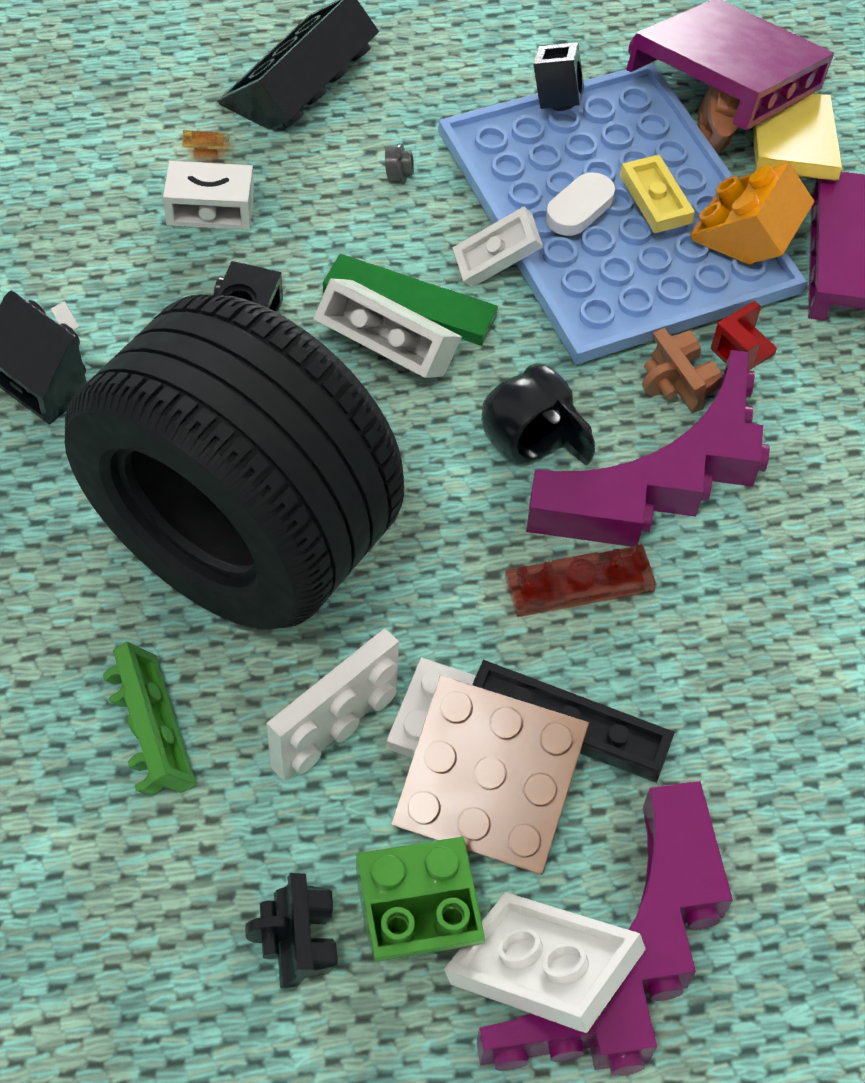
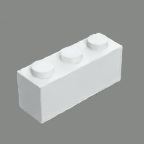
(387, 328)

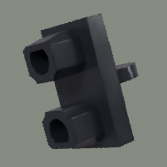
(287, 934)

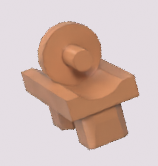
(673, 373)

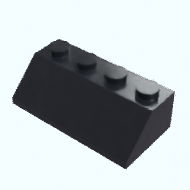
(302, 65)

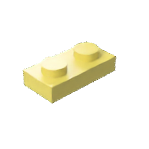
(657, 193)

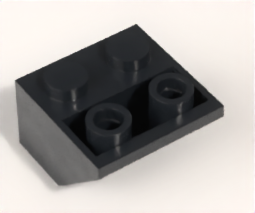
(38, 358)

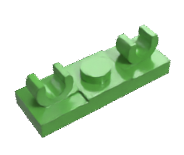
(150, 720)

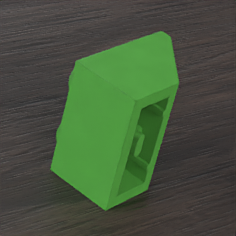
(418, 899)

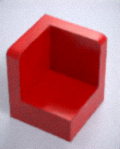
(740, 334)

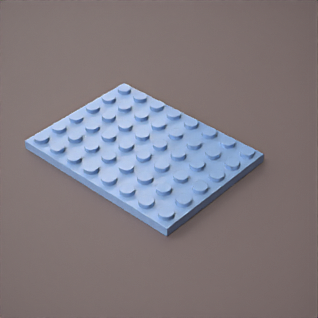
(615, 276)

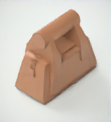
(717, 117)

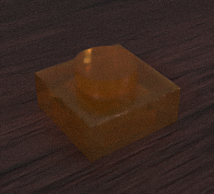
(205, 143)

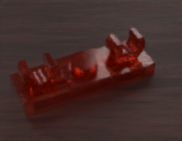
(580, 580)

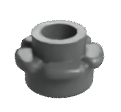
(398, 163)

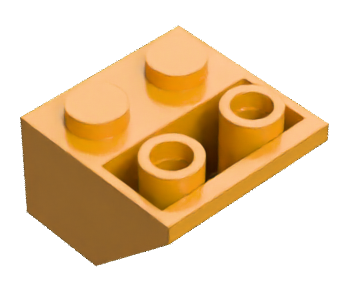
(754, 214)

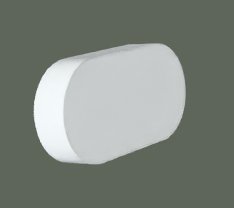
(580, 204)

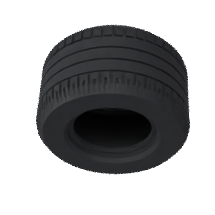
(236, 459)

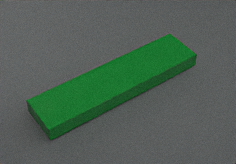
(447, 308)

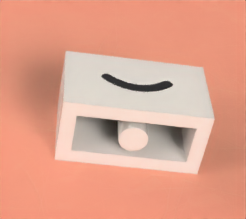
(209, 195)

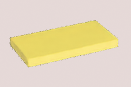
(802, 136)

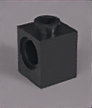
(559, 76)

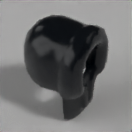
(534, 415)

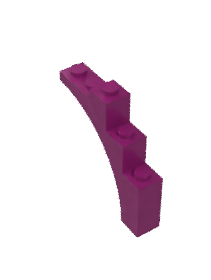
(620, 500)
(681, 887)

